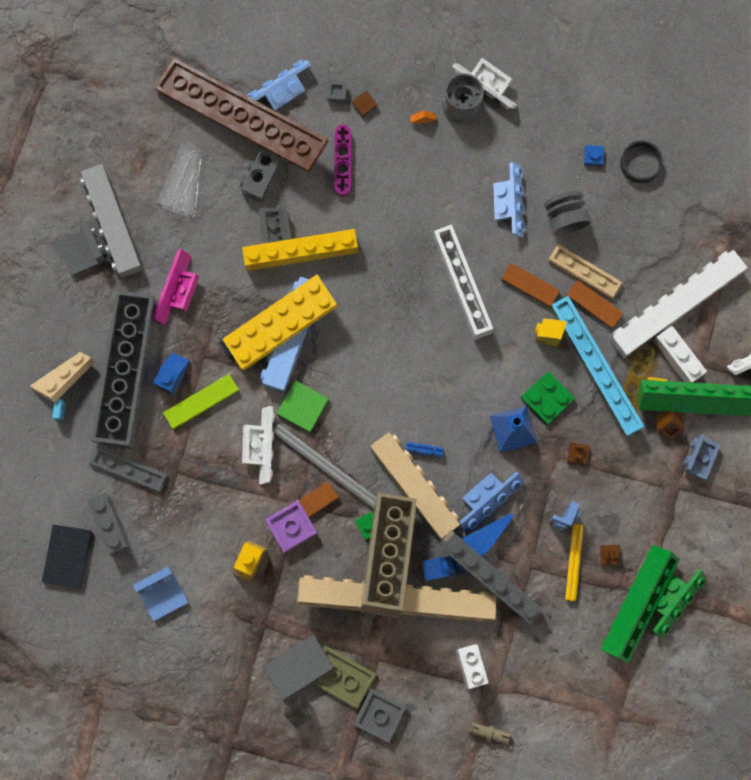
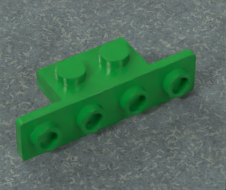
(675, 599)

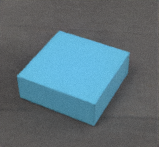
(59, 410)

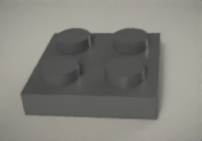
(379, 715)

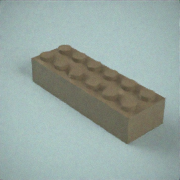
(388, 555)

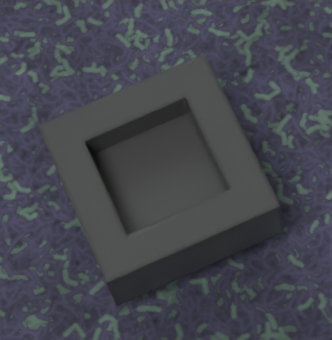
(336, 91)

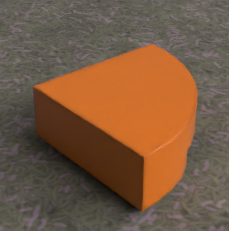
(423, 117)

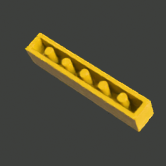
(300, 250)

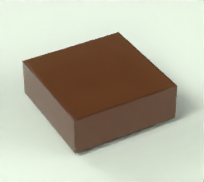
(364, 103)

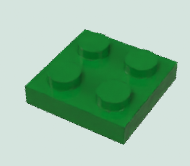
(547, 398)

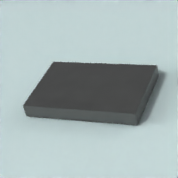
(298, 667)

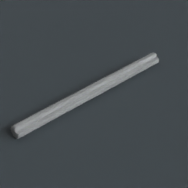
(325, 465)

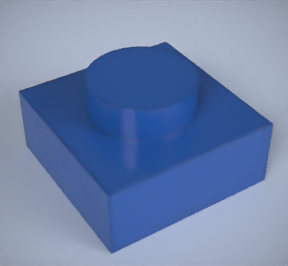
(593, 155)

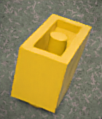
(550, 331)

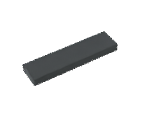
(128, 469)

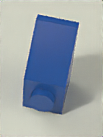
(171, 373)

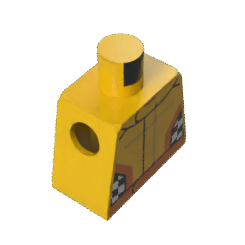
(249, 561)

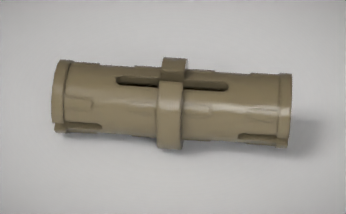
(489, 733)

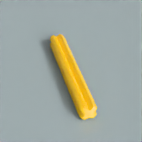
(574, 562)

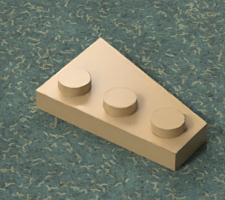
(63, 377)

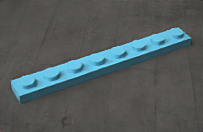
(598, 366)

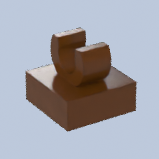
(577, 453)
(610, 555)

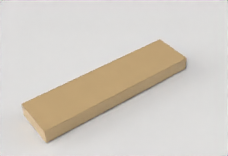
(585, 271)

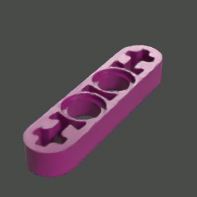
(342, 160)

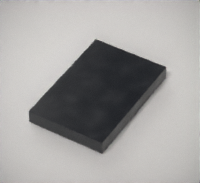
(66, 556)

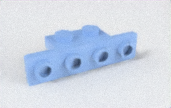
(283, 88)
(509, 200)

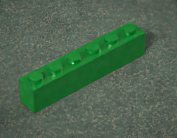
(694, 397)
(640, 604)

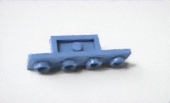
(487, 497)

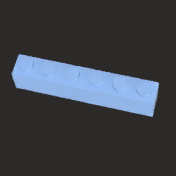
(283, 358)

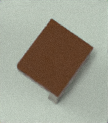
(669, 423)

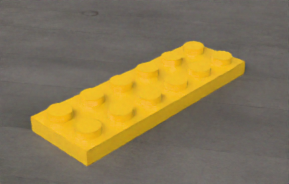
(280, 322)

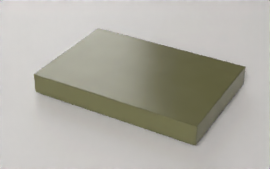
(347, 680)

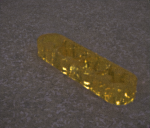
(632, 378)

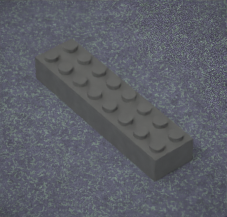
(124, 370)

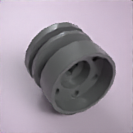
(464, 88)
(567, 213)

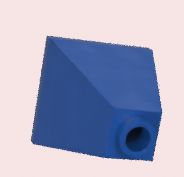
(513, 429)

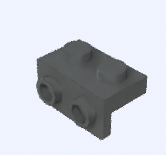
(274, 224)

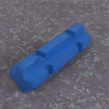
(423, 449)

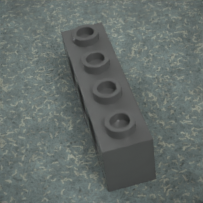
(259, 190)

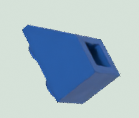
(442, 568)

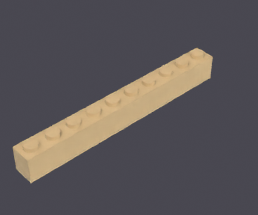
(417, 602)

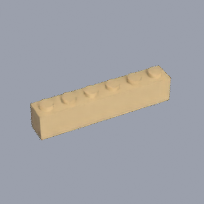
(414, 485)

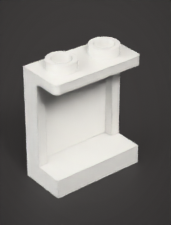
(472, 666)

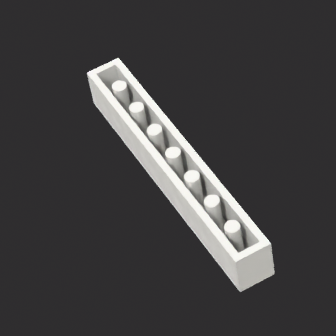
(678, 304)

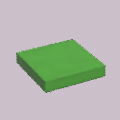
(302, 406)

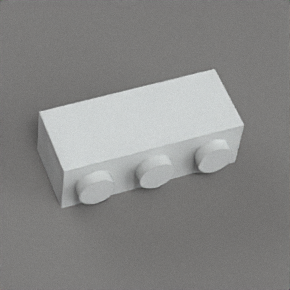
(679, 355)

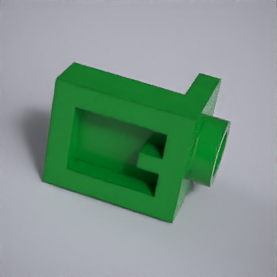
(365, 524)

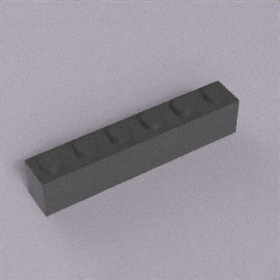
(490, 577)

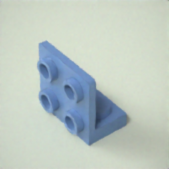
(161, 593)

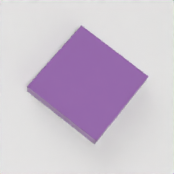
(291, 526)

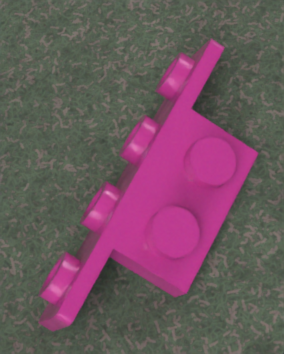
(177, 289)

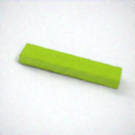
(201, 401)

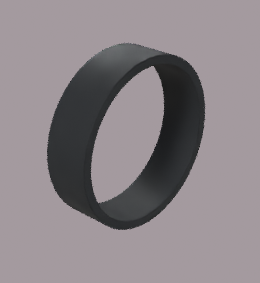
(654, 148)

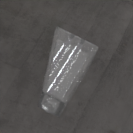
(181, 185)

